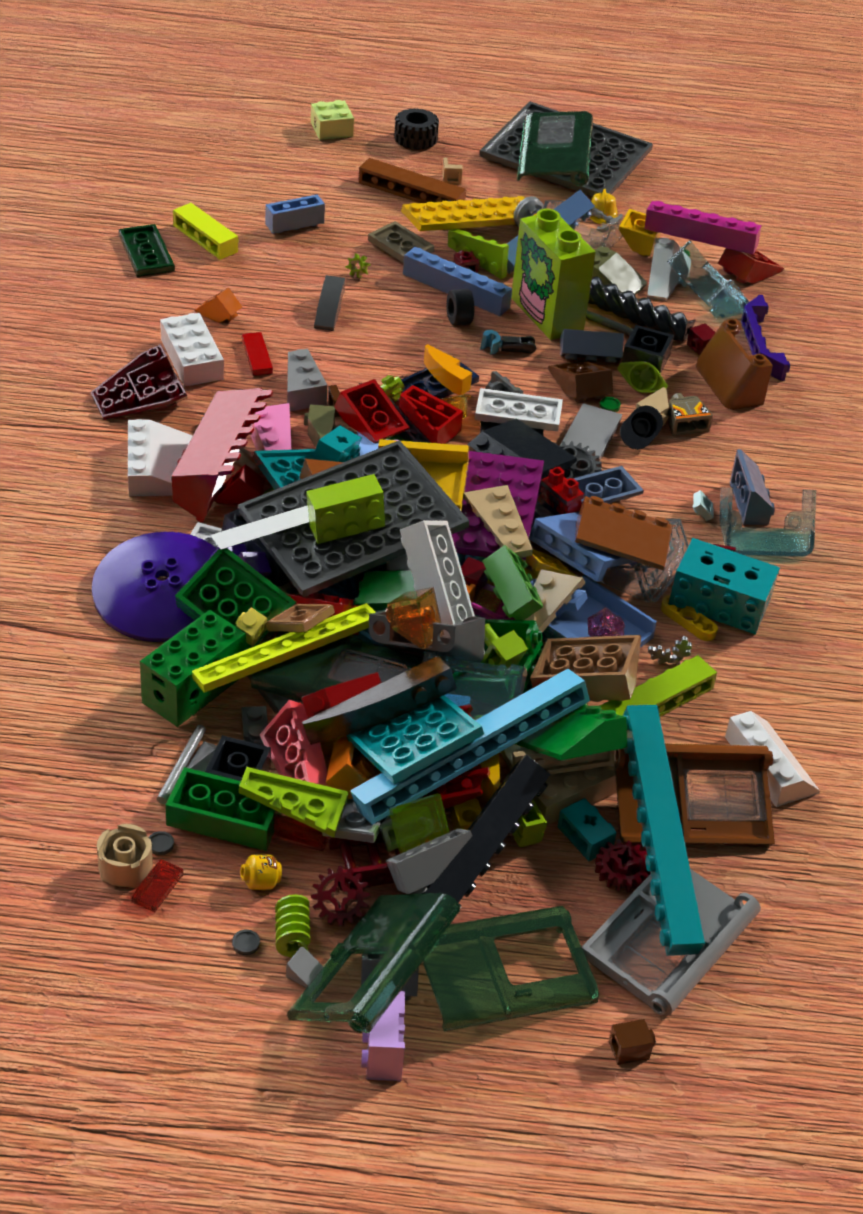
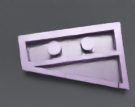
(386, 1044)

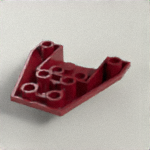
(140, 386)

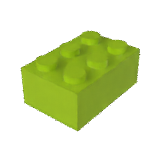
(346, 508)

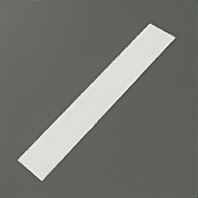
(261, 528)

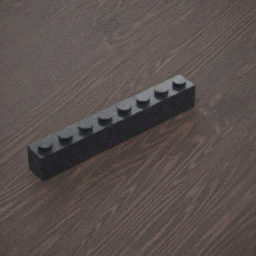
(491, 827)

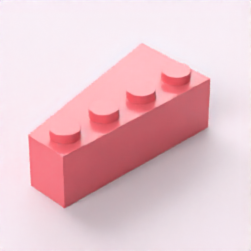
(290, 747)

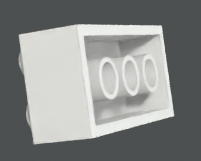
(192, 349)

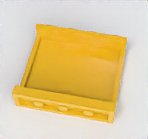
(444, 463)

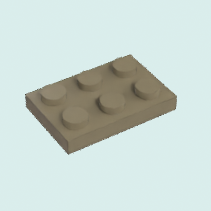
(398, 240)

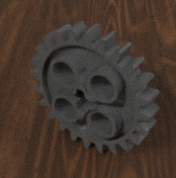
(586, 461)

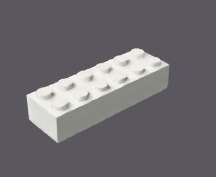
(436, 565)

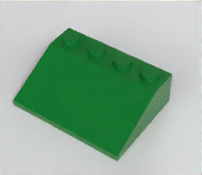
(229, 589)
(580, 734)

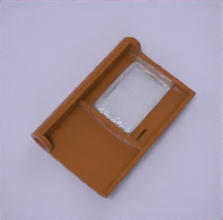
(715, 791)

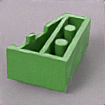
(512, 583)

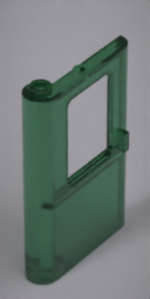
(395, 926)
(473, 982)

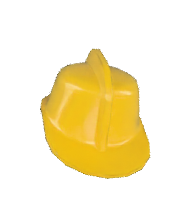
(605, 203)

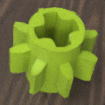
(352, 266)
(392, 387)

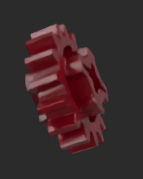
(610, 863)
(352, 896)

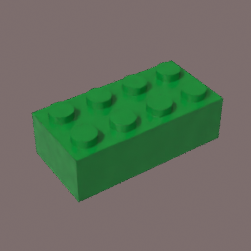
(217, 810)

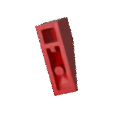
(333, 695)

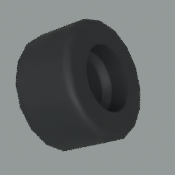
(460, 306)

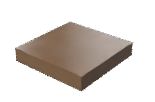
(300, 617)

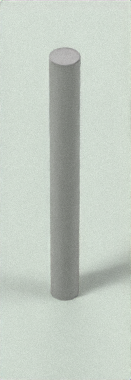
(181, 763)

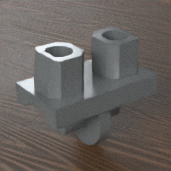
(502, 383)

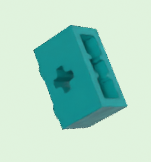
(338, 446)
(586, 828)

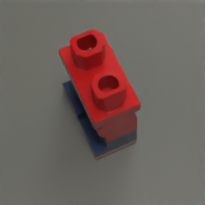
(560, 494)

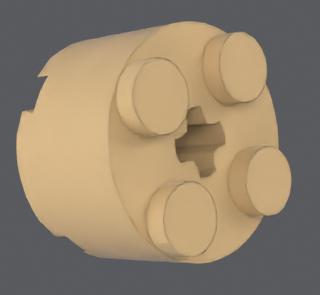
(124, 856)

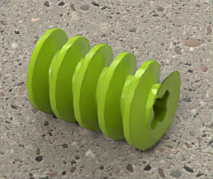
(292, 924)

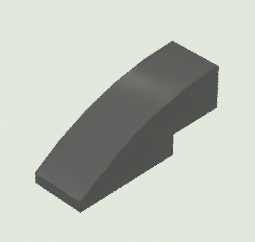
(329, 303)

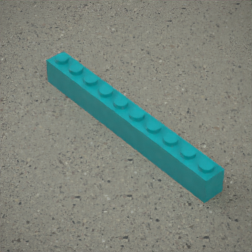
(662, 833)

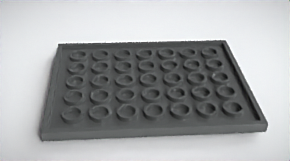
(611, 156)
(408, 499)

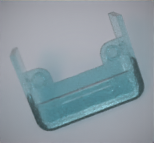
(718, 293)
(792, 540)

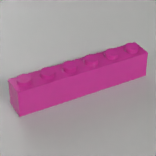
(702, 227)

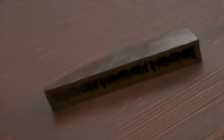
(383, 701)

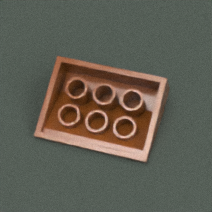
(623, 532)

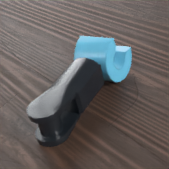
(507, 343)

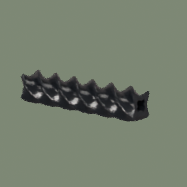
(639, 311)

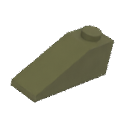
(319, 421)

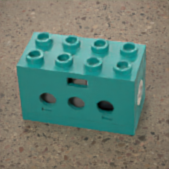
(724, 585)

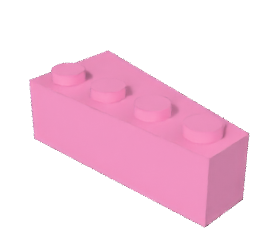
(272, 429)

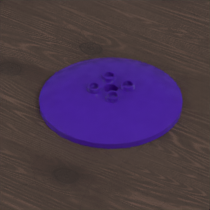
(128, 587)

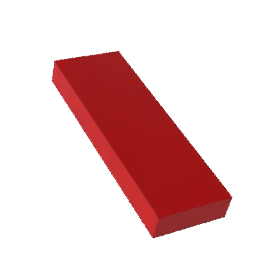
(257, 353)

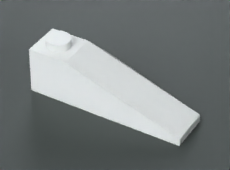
(662, 275)

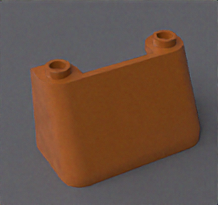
(730, 372)

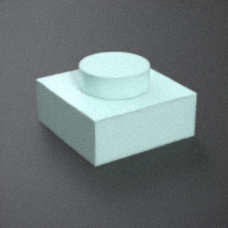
(703, 505)

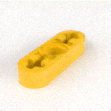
(705, 631)

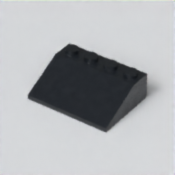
(521, 441)

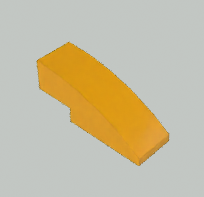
(447, 370)

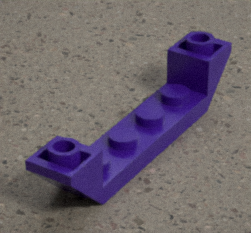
(752, 314)

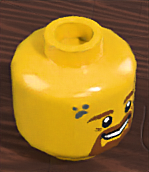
(261, 872)

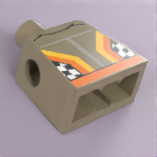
(688, 415)

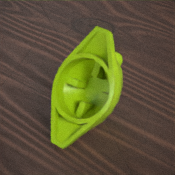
(642, 376)

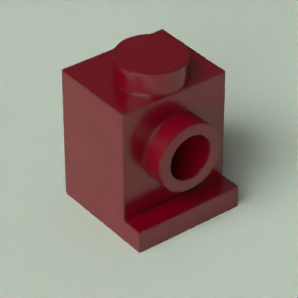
(467, 259)

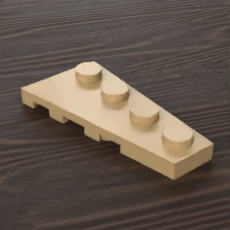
(500, 517)

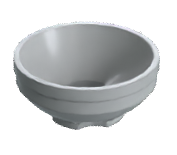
(527, 208)

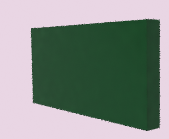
(146, 250)

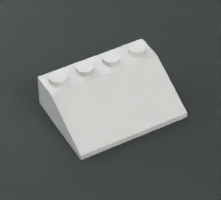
(153, 457)

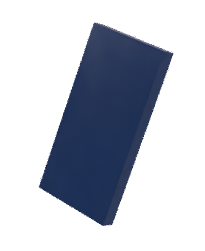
(426, 382)

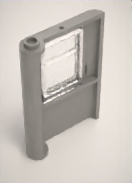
(631, 949)

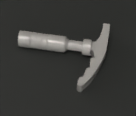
(599, 214)

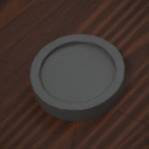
(161, 843)
(246, 942)

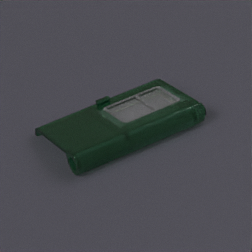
(558, 145)
(330, 666)

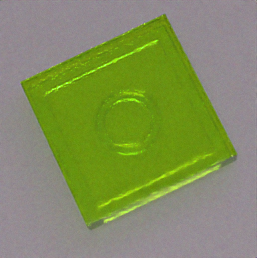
(418, 822)

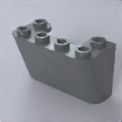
(464, 643)

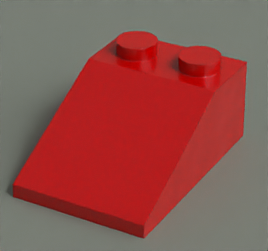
(748, 266)
(370, 411)

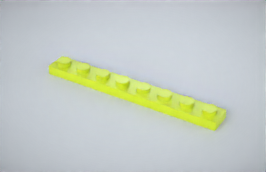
(282, 648)

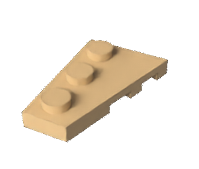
(553, 591)

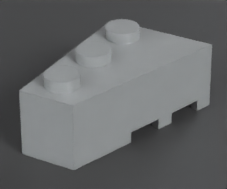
(305, 381)

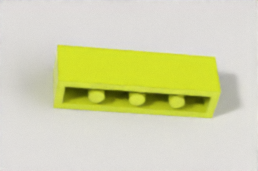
(205, 231)

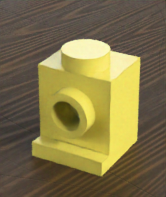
(253, 625)

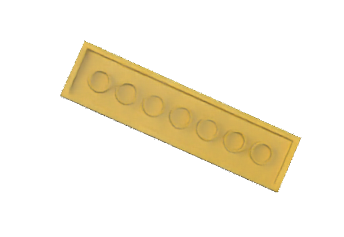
(462, 213)

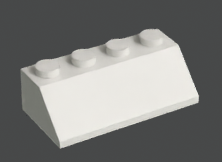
(786, 776)

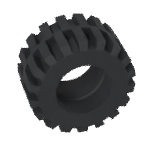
(416, 129)

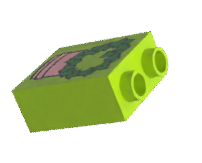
(552, 273)

